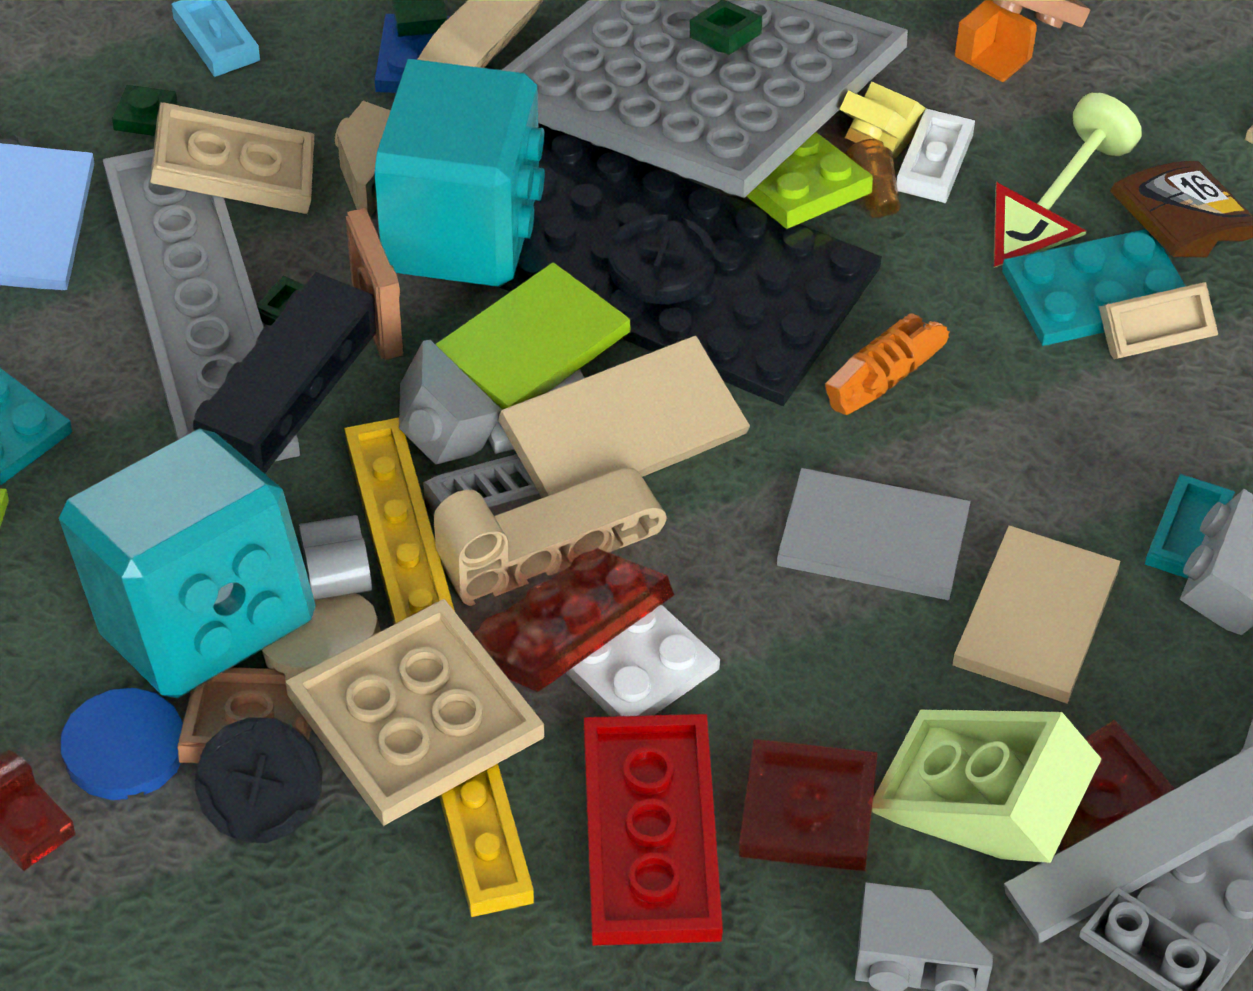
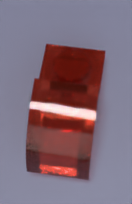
(28, 816)

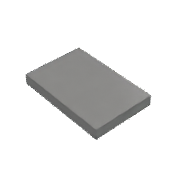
(874, 533)

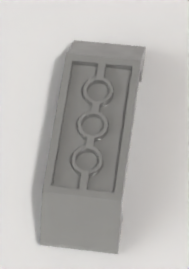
(1187, 924)

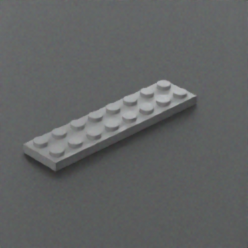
(186, 283)

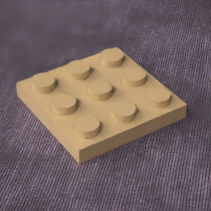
(414, 711)

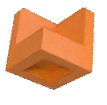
(995, 40)

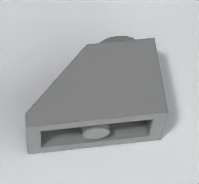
(444, 407)

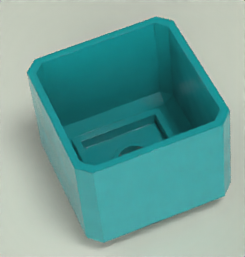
(459, 172)
(188, 561)

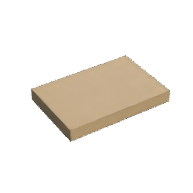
(233, 158)
(1037, 614)

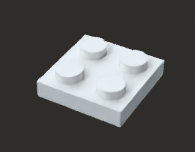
(645, 666)

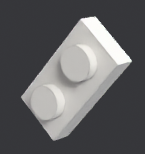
(935, 155)

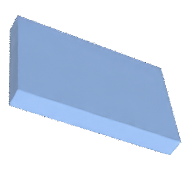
(41, 214)

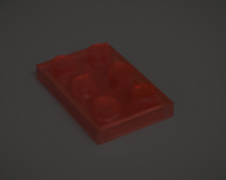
(571, 617)

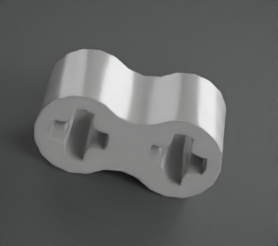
(335, 557)

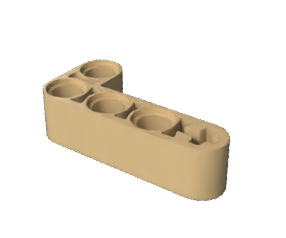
(479, 31)
(504, 550)

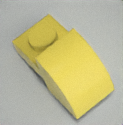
(882, 117)

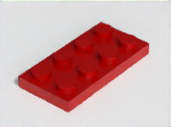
(651, 830)

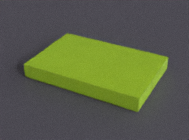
(534, 337)

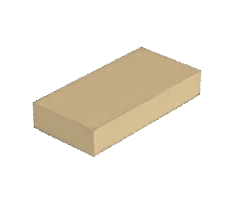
(1158, 320)

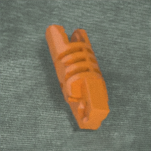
(884, 363)

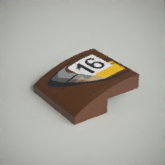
(1184, 208)

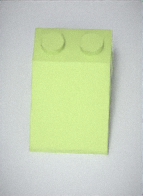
(989, 780)

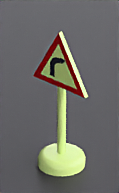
(1029, 226)

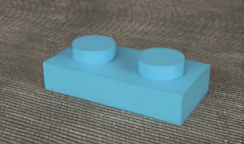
(216, 34)

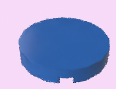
(122, 743)

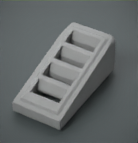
(482, 477)

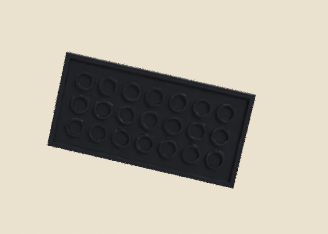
(772, 287)

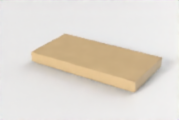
(625, 417)

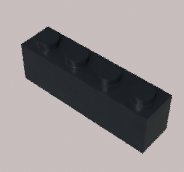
(290, 369)

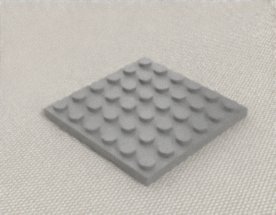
(649, 91)

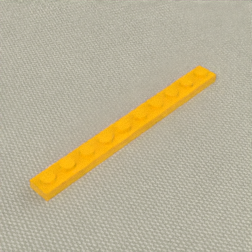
(414, 579)

